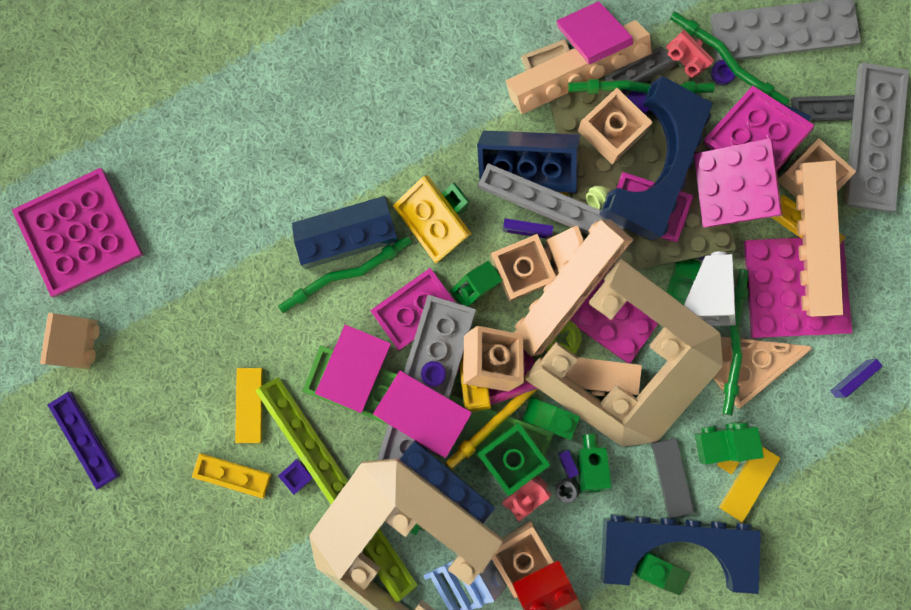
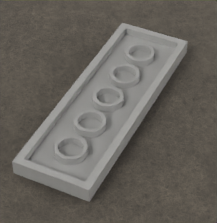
(787, 29)
(876, 137)

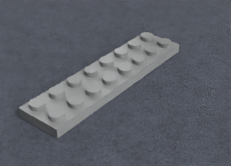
(439, 340)

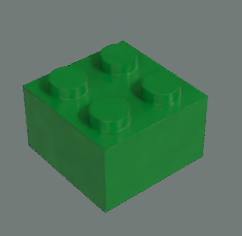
(513, 458)

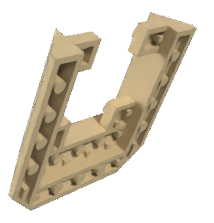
(685, 342)
(402, 498)

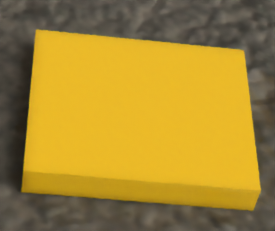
(728, 466)

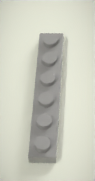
(539, 199)

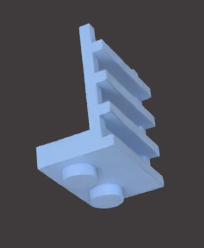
(483, 589)

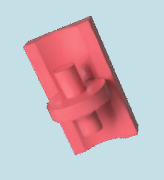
(689, 54)
(527, 498)

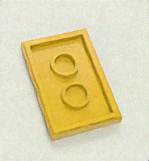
(432, 219)

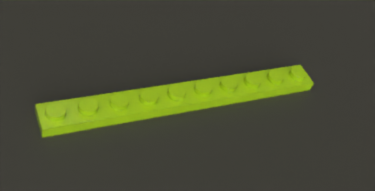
(331, 480)

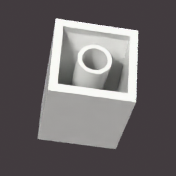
(714, 291)

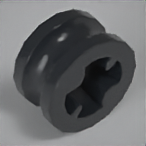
(562, 496)

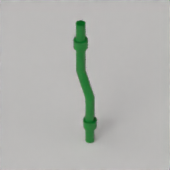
(693, 29)
(593, 86)
(302, 295)
(732, 388)

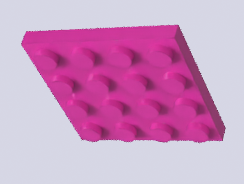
(77, 232)
(777, 292)

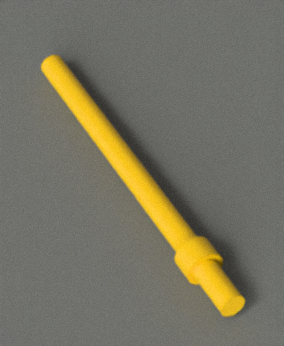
(467, 448)

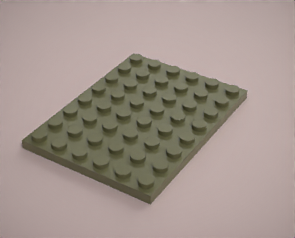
(645, 161)

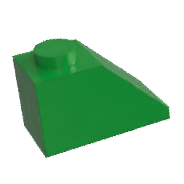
(476, 284)
(551, 418)
(662, 573)

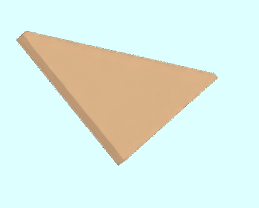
(760, 365)

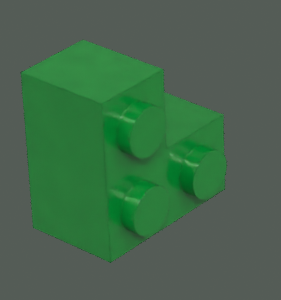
(734, 443)

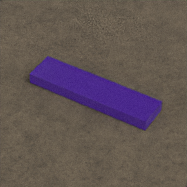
(83, 440)

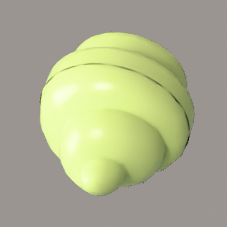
(597, 196)

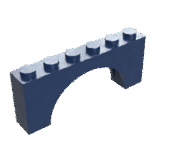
(683, 120)
(629, 540)

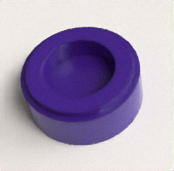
(721, 73)
(433, 374)

